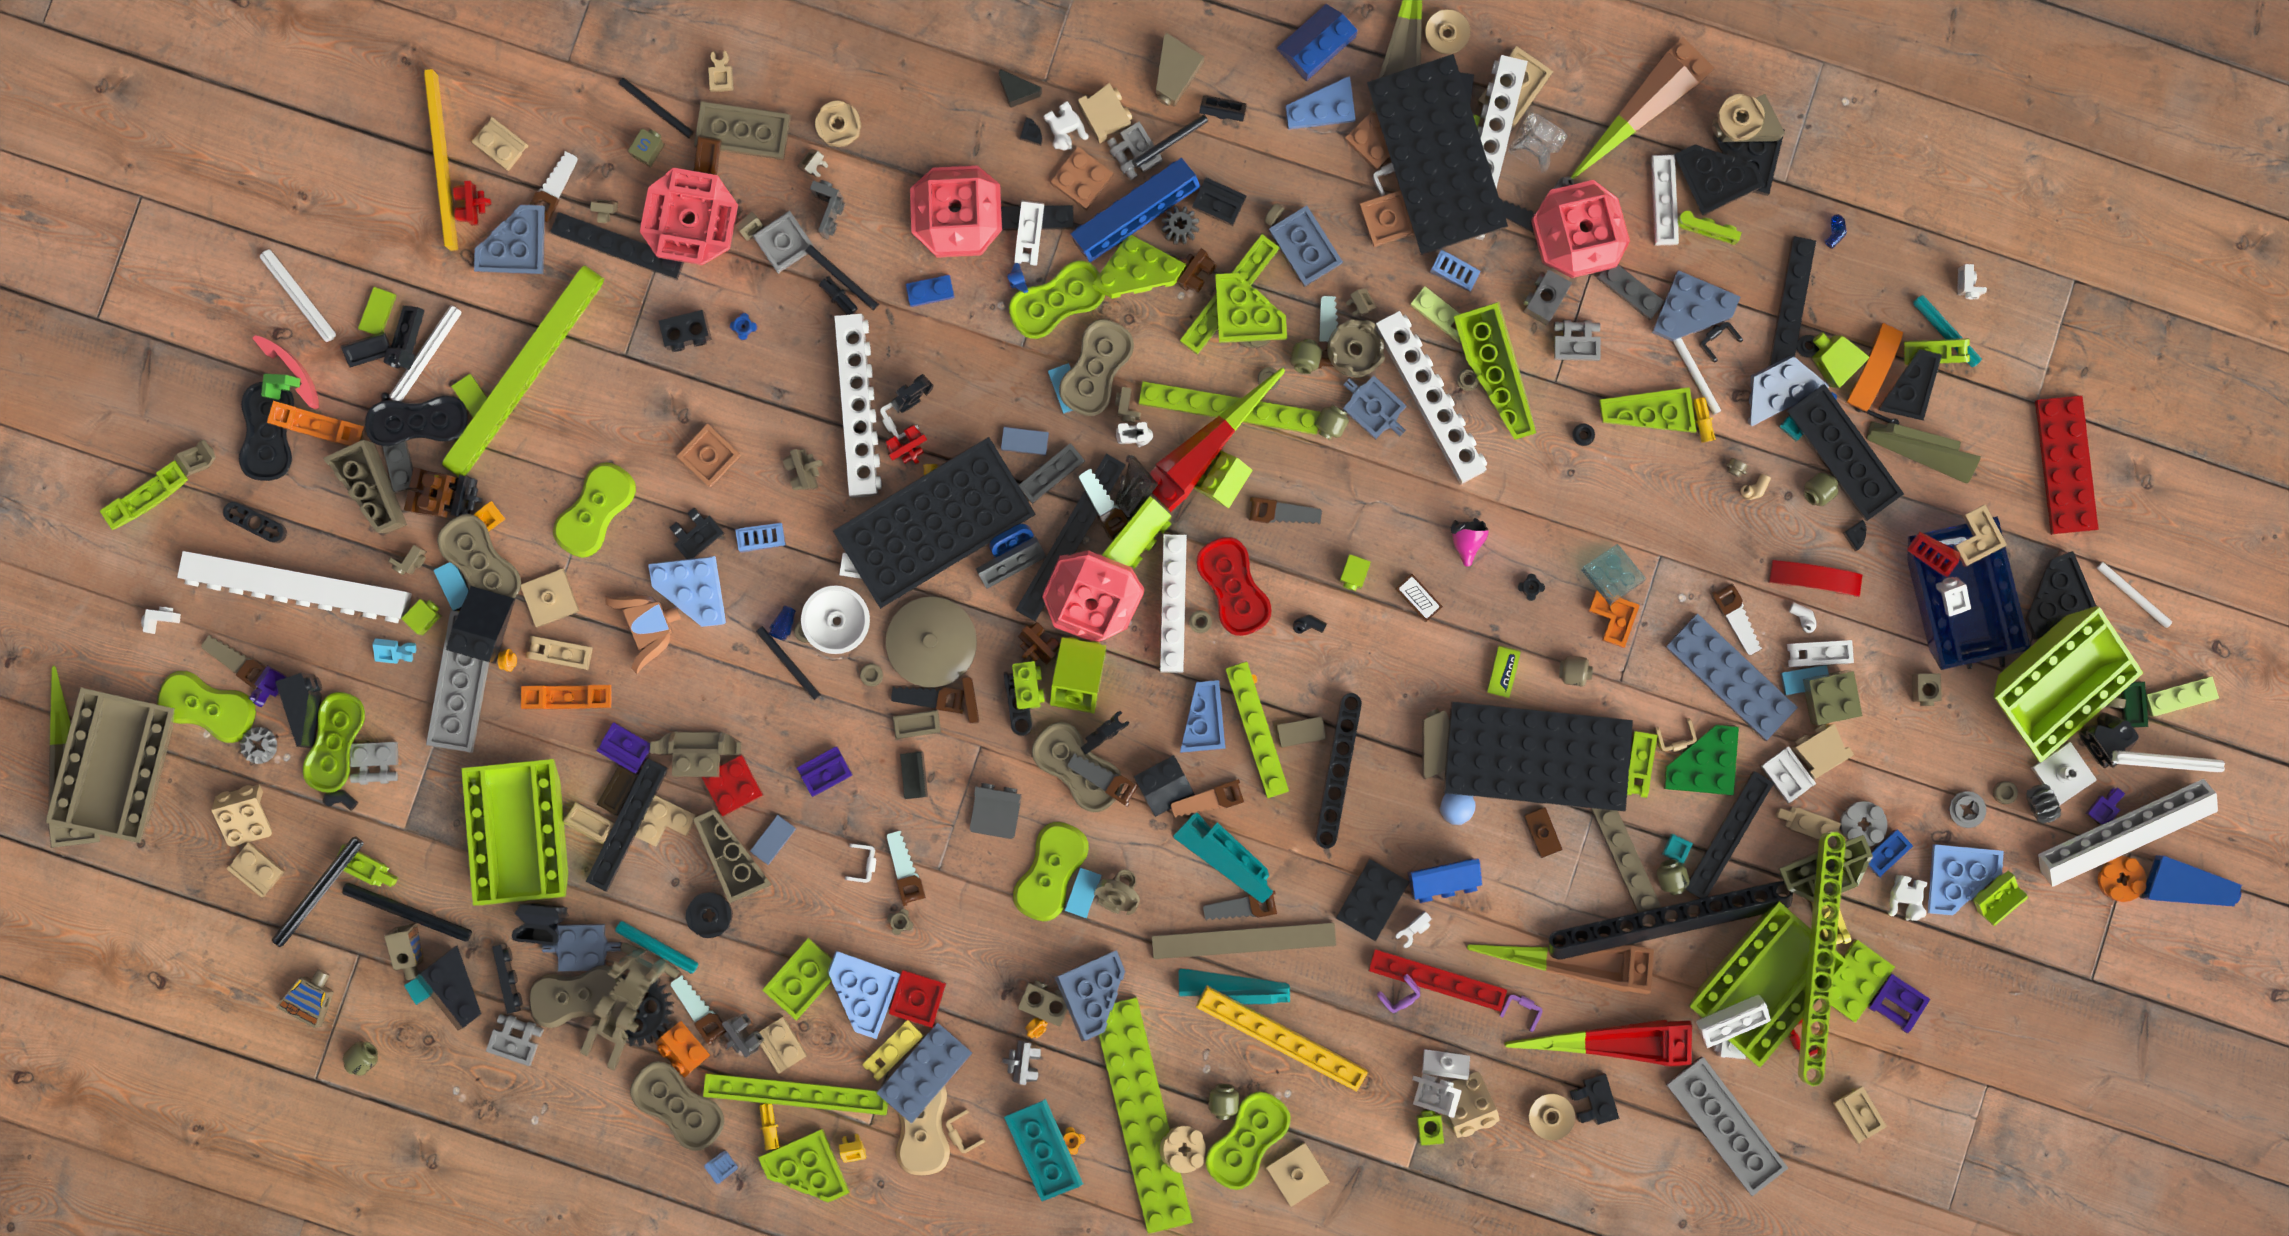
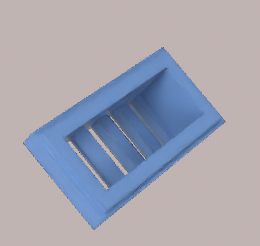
(1459, 264)
(750, 530)
(721, 1167)

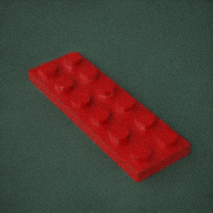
(2066, 465)

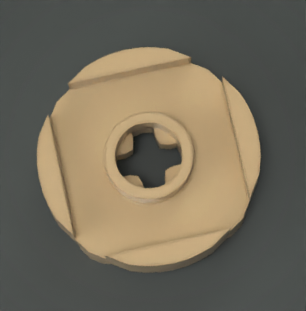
(1745, 105)
(834, 136)
(1195, 1149)

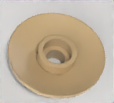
(1447, 21)
(1560, 1125)

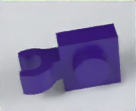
(266, 686)
(2104, 809)

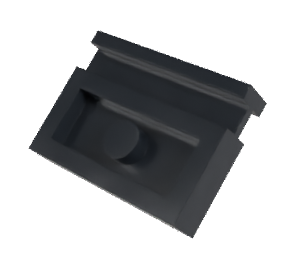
(1219, 201)

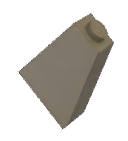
(1176, 70)
(1770, 130)
(1434, 743)

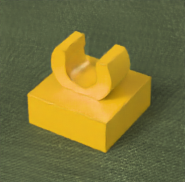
(852, 1151)

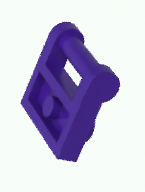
(1904, 997)

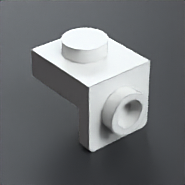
(151, 617)

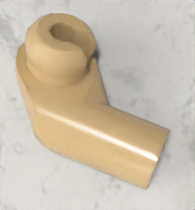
(1757, 490)

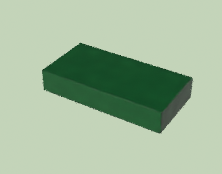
(2136, 705)

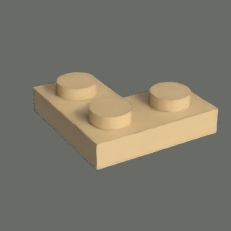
(1985, 537)
(663, 814)

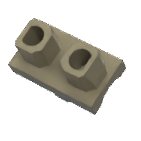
(805, 467)

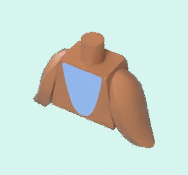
(648, 625)

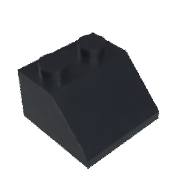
(1164, 785)

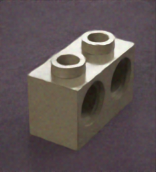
(1042, 1009)

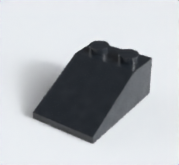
(481, 625)
(301, 703)

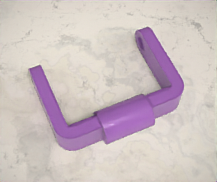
(1405, 1002)
(1526, 1002)

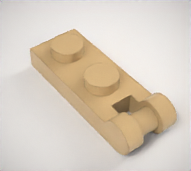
(560, 653)

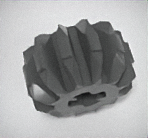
(1185, 219)
(2043, 803)

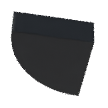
(1031, 132)
(1856, 535)

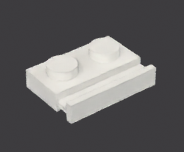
(1788, 774)

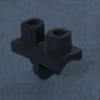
(464, 496)

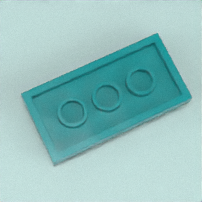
(1043, 1150)

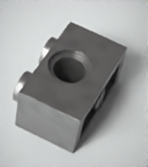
(1556, 287)

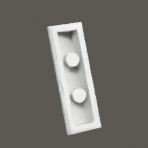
(1733, 1021)

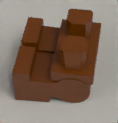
(431, 493)

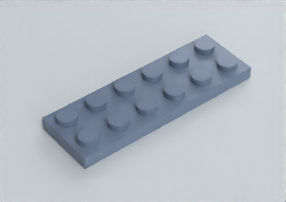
(1731, 677)

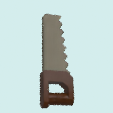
(233, 660)

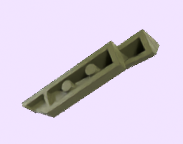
(1926, 448)

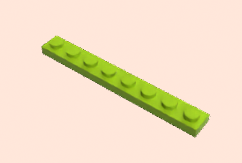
(1215, 404)
(794, 1094)

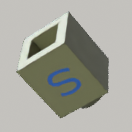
(646, 147)

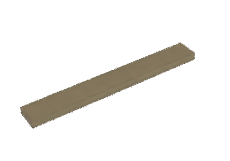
(1243, 940)

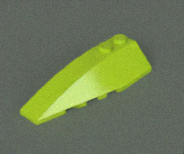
(1495, 365)

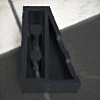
(451, 988)

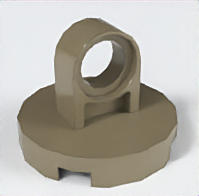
(1118, 896)

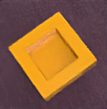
(490, 516)

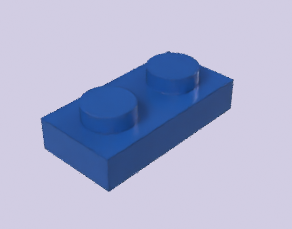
(930, 291)
(1889, 852)

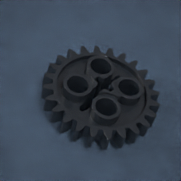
(651, 1020)

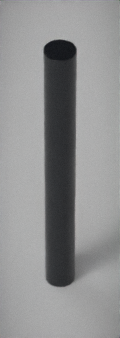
(655, 107)
(1169, 141)
(844, 279)
(788, 663)

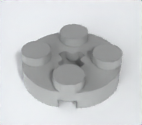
(1873, 815)

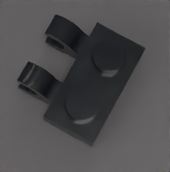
(699, 538)
(1104, 733)
(1600, 1099)

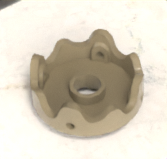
(1368, 341)

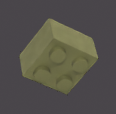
(1832, 697)

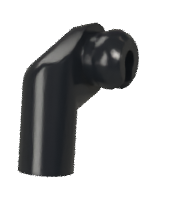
(340, 796)

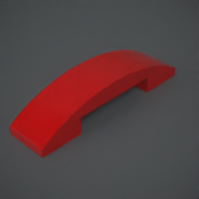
(1816, 577)

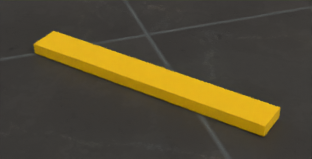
(441, 160)
(1281, 1038)

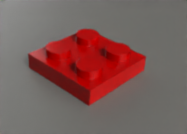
(733, 787)
(917, 998)

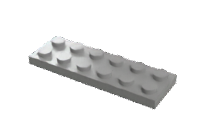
(457, 699)
(1727, 1126)

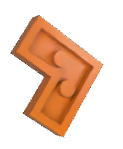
(1620, 616)

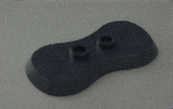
(396, 422)
(266, 448)

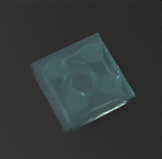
(1613, 574)

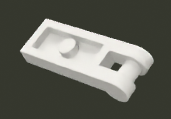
(1029, 231)
(1821, 653)

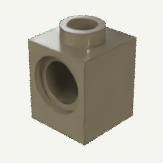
(1933, 681)

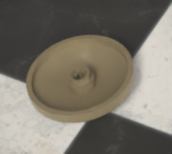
(931, 642)

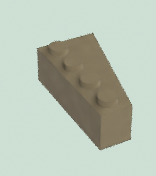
(368, 484)
(732, 863)

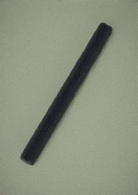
(317, 891)
(406, 912)

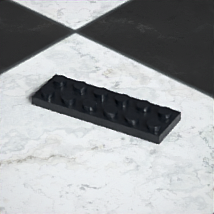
(1845, 452)

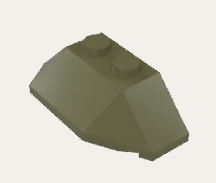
(1801, 873)

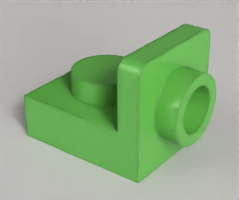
(274, 383)

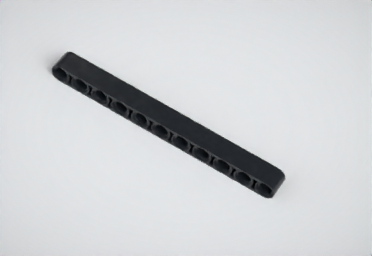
(1662, 927)

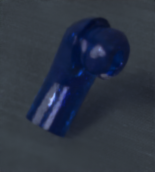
(1839, 231)

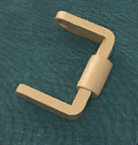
(1680, 745)
(954, 1136)

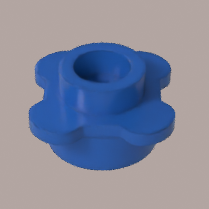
(743, 320)

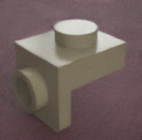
(1122, 400)
(196, 458)
(413, 560)

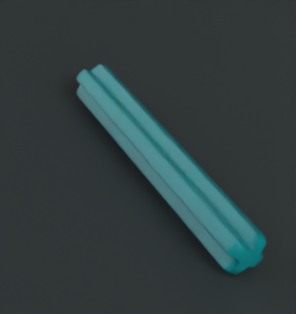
(1943, 326)
(656, 947)

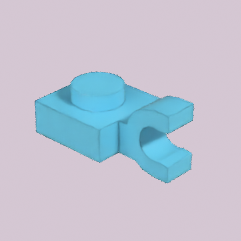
(390, 652)

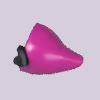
(1468, 538)

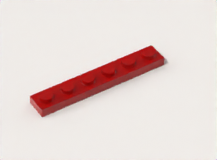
(1438, 980)

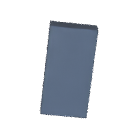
(1024, 441)
(773, 839)

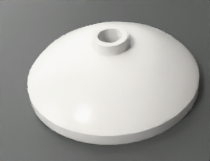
(819, 615)

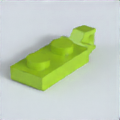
(369, 870)

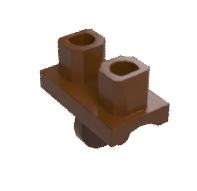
(1194, 265)
(1035, 646)

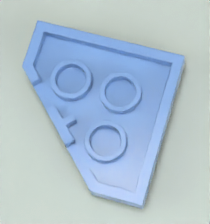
(691, 587)
(1959, 876)
(863, 991)

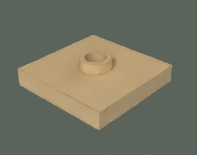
(549, 598)
(1297, 1174)

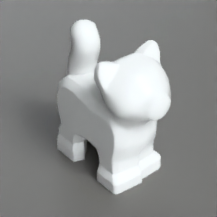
(1064, 124)
(1136, 434)
(1910, 895)

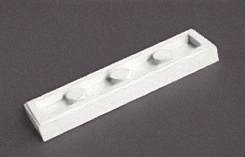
(1664, 200)

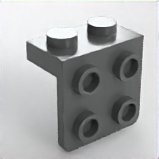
(824, 191)
(995, 811)

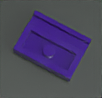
(624, 748)
(824, 771)

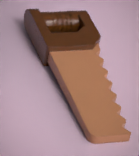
(1209, 799)

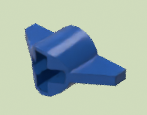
(1017, 279)

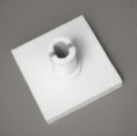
(2064, 772)

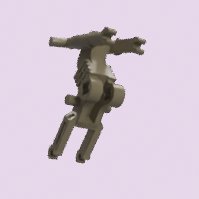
(620, 1007)

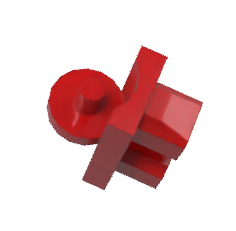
(470, 212)
(896, 449)

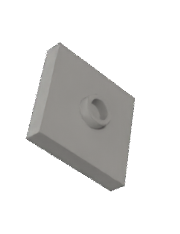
(783, 242)

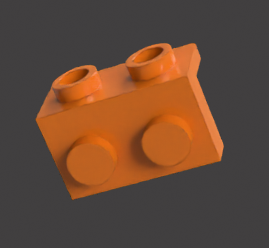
(682, 1049)

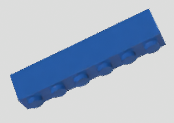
(1135, 210)

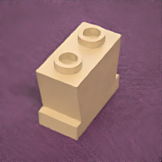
(1105, 112)
(1822, 750)

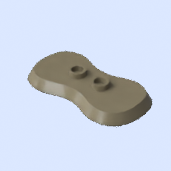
(1089, 382)
(468, 546)
(1052, 754)
(561, 998)
(690, 1117)

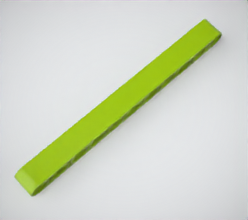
(523, 371)
(1826, 969)

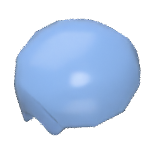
(1457, 808)

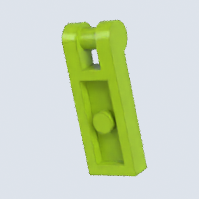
(1708, 228)
(1939, 346)
(1641, 762)

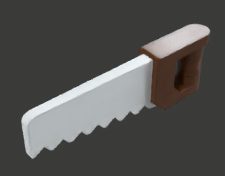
(555, 184)
(1737, 618)

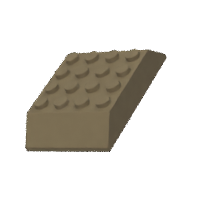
(111, 765)

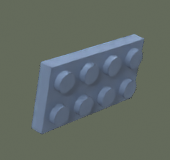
(924, 1073)

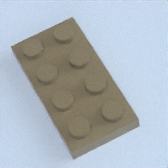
(744, 129)

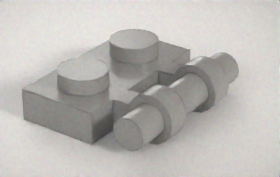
(1138, 142)
(1577, 348)
(374, 755)
(511, 1046)

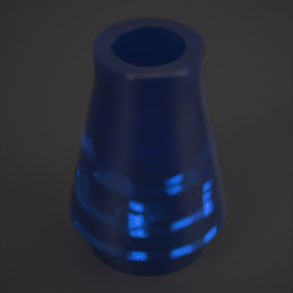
(782, 624)

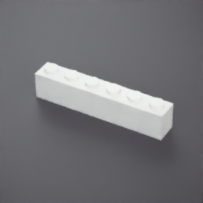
(1173, 603)

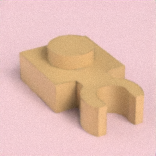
(721, 75)

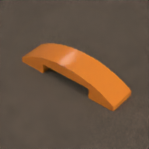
(1876, 367)
(314, 424)
(566, 697)

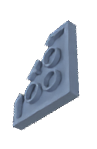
(514, 244)
(1693, 307)
(1092, 993)

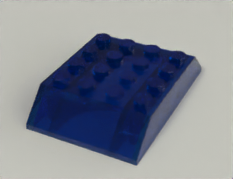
(1993, 623)

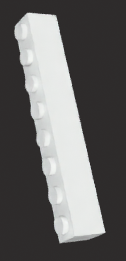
(2128, 832)

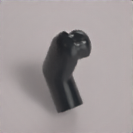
(1307, 622)

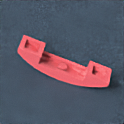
(307, 388)

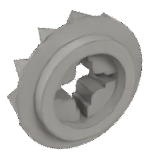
(269, 744)
(1977, 807)

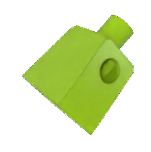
(1837, 358)

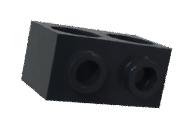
(684, 324)

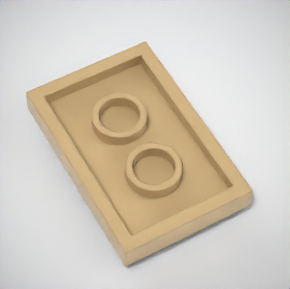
(1533, 81)

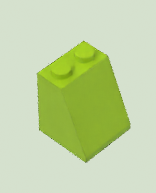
(1078, 675)

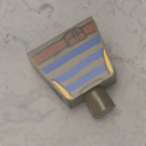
(403, 942)
(308, 999)

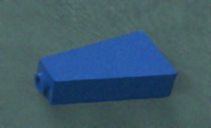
(2183, 883)

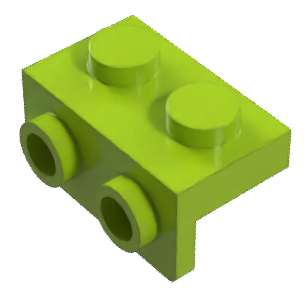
(1026, 685)
(1999, 898)

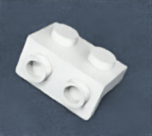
(1436, 1096)

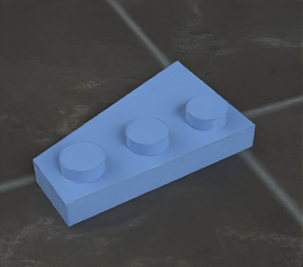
(1323, 107)
(1205, 719)

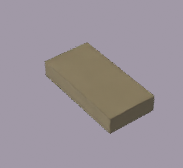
(916, 724)
(1301, 732)

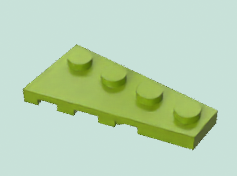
(1654, 410)

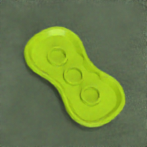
(1046, 305)
(584, 524)
(220, 712)
(328, 761)
(1043, 887)
(1258, 1125)

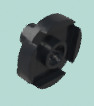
(909, 396)
(701, 925)

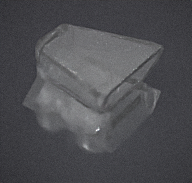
(1537, 142)

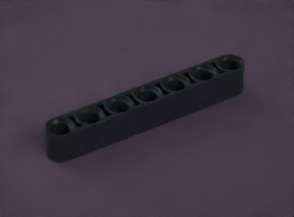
(1345, 761)

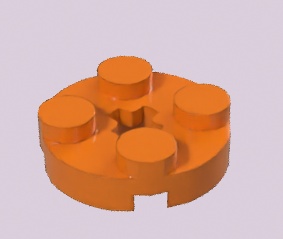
(2134, 884)

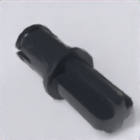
(838, 296)

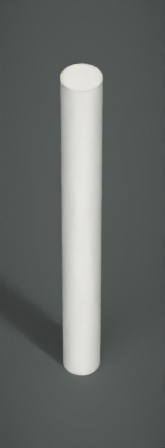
(1698, 378)
(2133, 594)

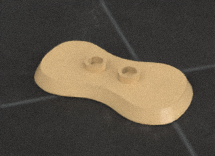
(923, 1144)

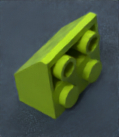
(1223, 479)

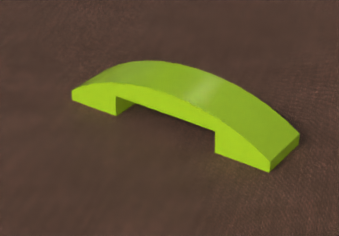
(145, 497)

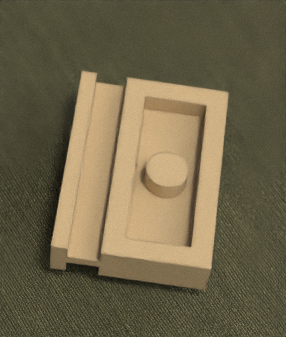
(500, 144)
(255, 870)
(781, 1045)
(1859, 1114)

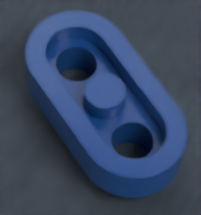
(1010, 539)

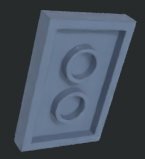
(1305, 246)

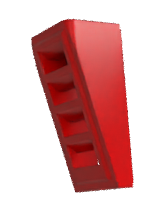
(1938, 547)

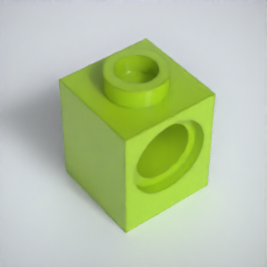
(1354, 572)
(422, 616)
(1436, 1136)

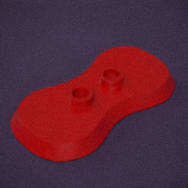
(1241, 602)

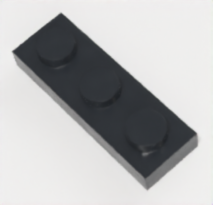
(507, 978)

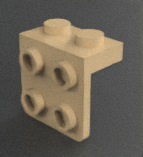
(241, 815)
(1474, 1107)

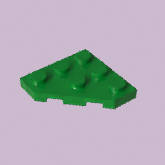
(1706, 764)

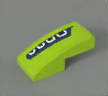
(1503, 671)

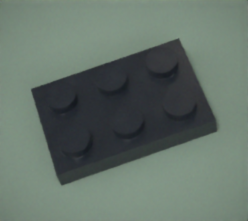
(1372, 899)

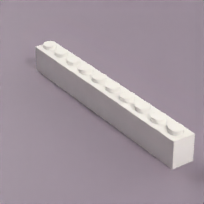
(293, 585)

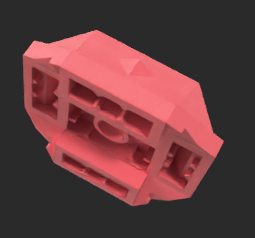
(686, 194)
(958, 232)
(1565, 244)
(1095, 577)

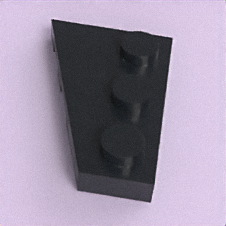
(1914, 386)

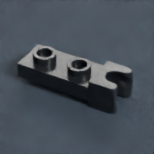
(405, 338)

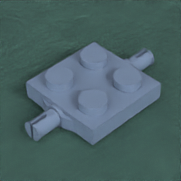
(1374, 407)
(581, 946)

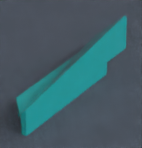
(1225, 855)
(1238, 988)

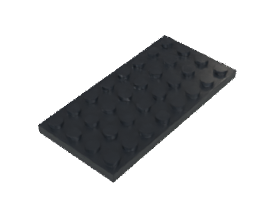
(1437, 154)
(934, 522)
(1538, 756)

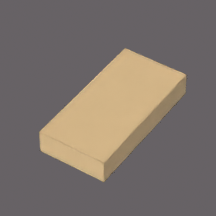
(589, 823)

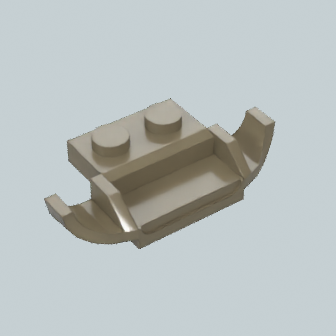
(696, 752)

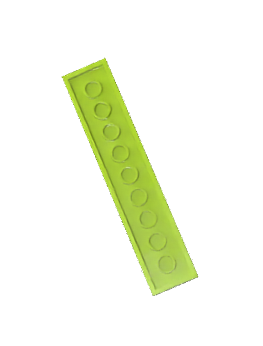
(1142, 1117)

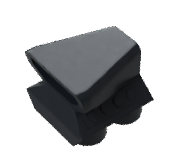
(2108, 736)
(539, 924)

